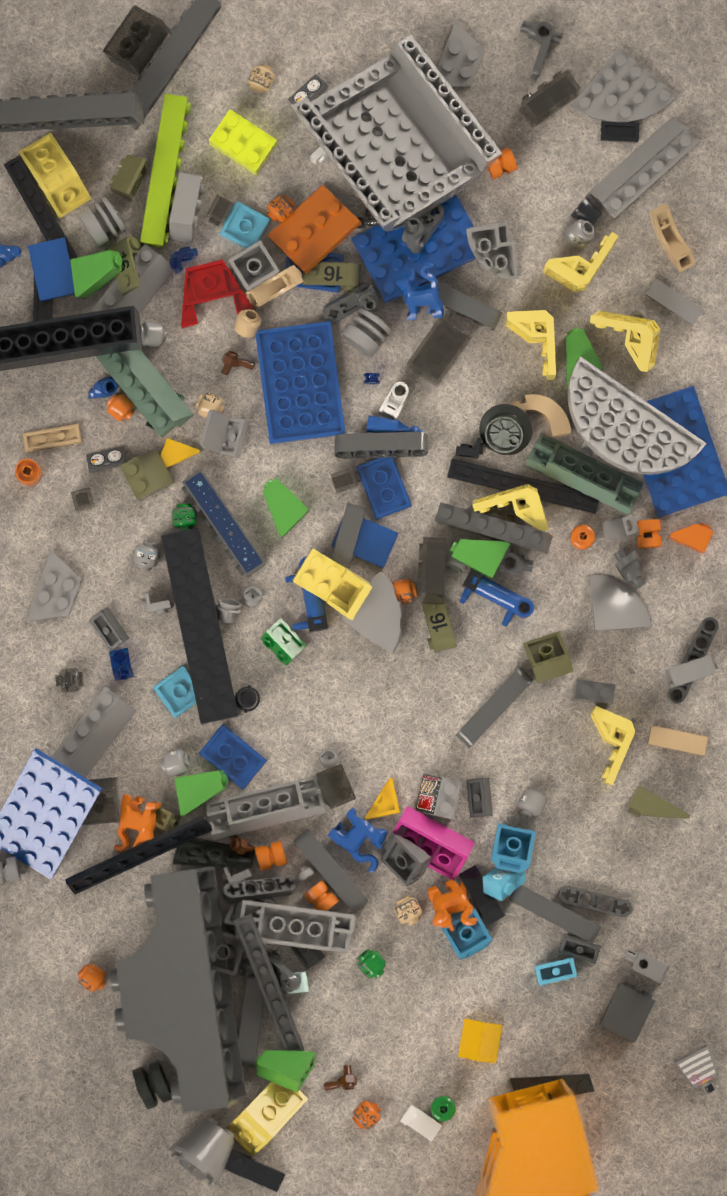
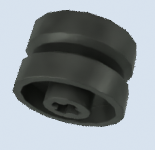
(150, 1085)

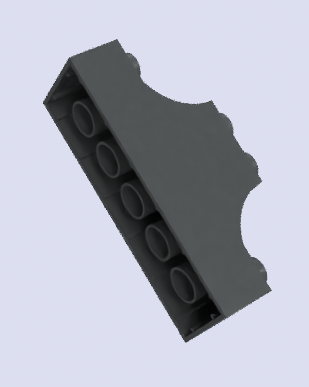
(177, 998)

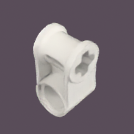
(394, 401)

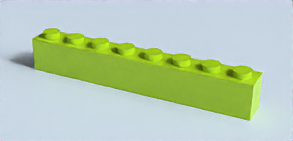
(164, 170)

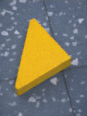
(176, 452)
(385, 803)

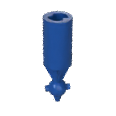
(386, 425)

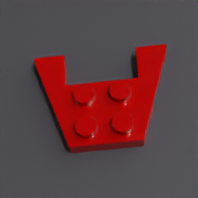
(207, 284)

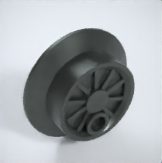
(505, 429)

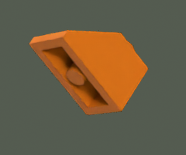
(694, 537)

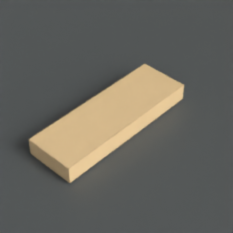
(52, 438)
(677, 740)

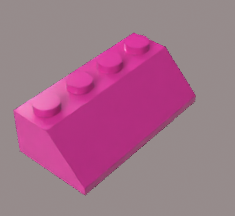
(439, 842)

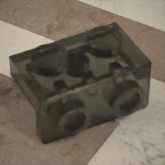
(335, 786)

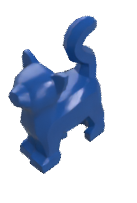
(421, 295)
(356, 836)

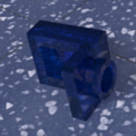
(184, 254)
(121, 664)

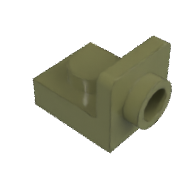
(166, 819)

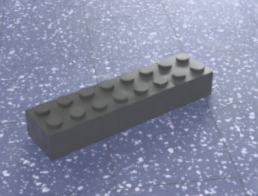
(71, 111)

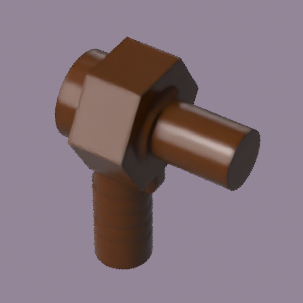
(231, 359)
(240, 845)
(347, 1081)

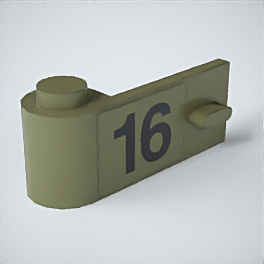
(334, 274)
(128, 276)
(439, 627)

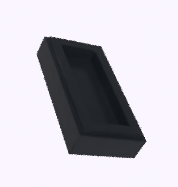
(619, 131)

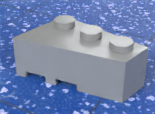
(185, 207)

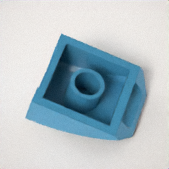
(512, 848)
(467, 939)

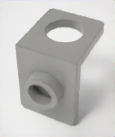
(619, 527)

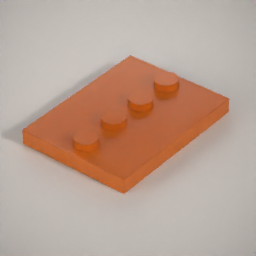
(314, 229)

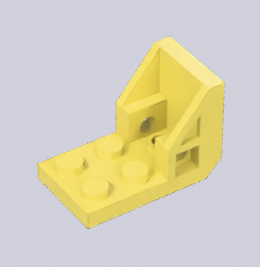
(55, 175)
(566, 269)
(526, 325)
(641, 347)
(530, 511)
(332, 583)
(608, 725)
(265, 1117)

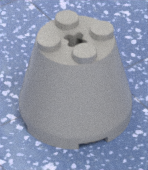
(204, 1150)

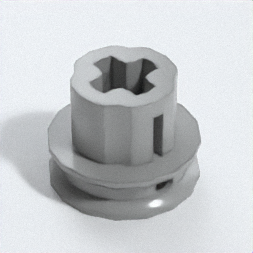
(228, 609)

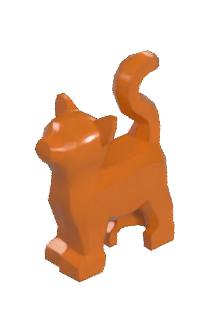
(135, 819)
(451, 903)

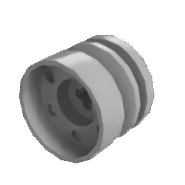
(102, 222)
(367, 330)

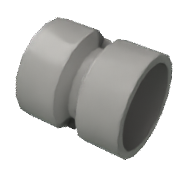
(9, 870)

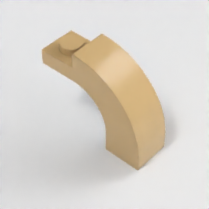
(670, 239)
(274, 286)
(550, 410)

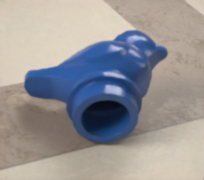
(8, 254)
(103, 388)

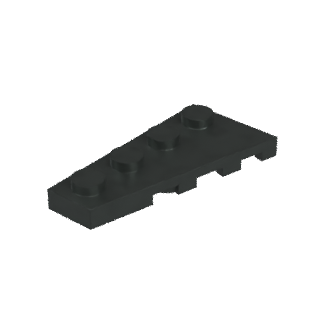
(211, 853)
(577, 1082)

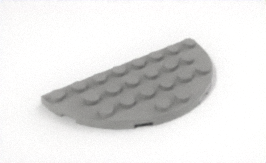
(626, 427)

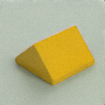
(480, 1041)

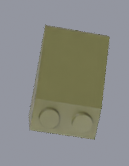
(650, 805)

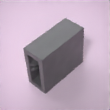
(593, 692)
(627, 1011)

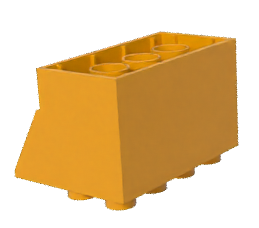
(537, 1145)

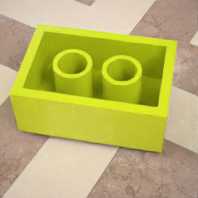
(243, 142)

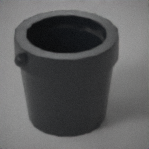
(586, 211)
(247, 699)

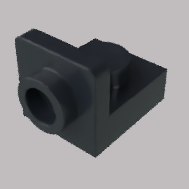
(466, 450)

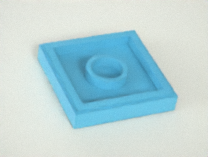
(244, 225)
(176, 691)

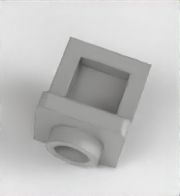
(159, 607)
(242, 876)

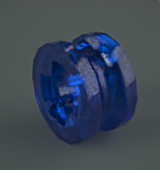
(371, 378)

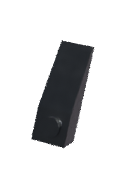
(486, 904)
(254, 1170)

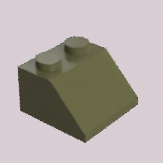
(129, 176)
(146, 474)
(548, 657)

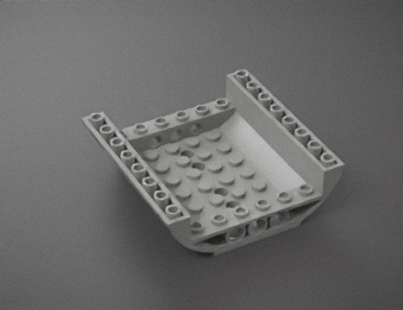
(418, 124)

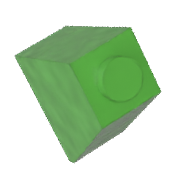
(94, 272)
(578, 345)
(284, 506)
(479, 554)
(199, 789)
(285, 1067)

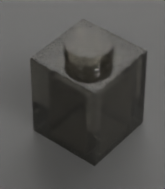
(219, 211)
(345, 480)
(83, 500)

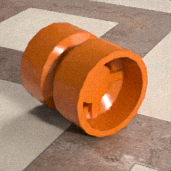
(504, 163)
(28, 472)
(649, 527)
(270, 855)
(320, 897)

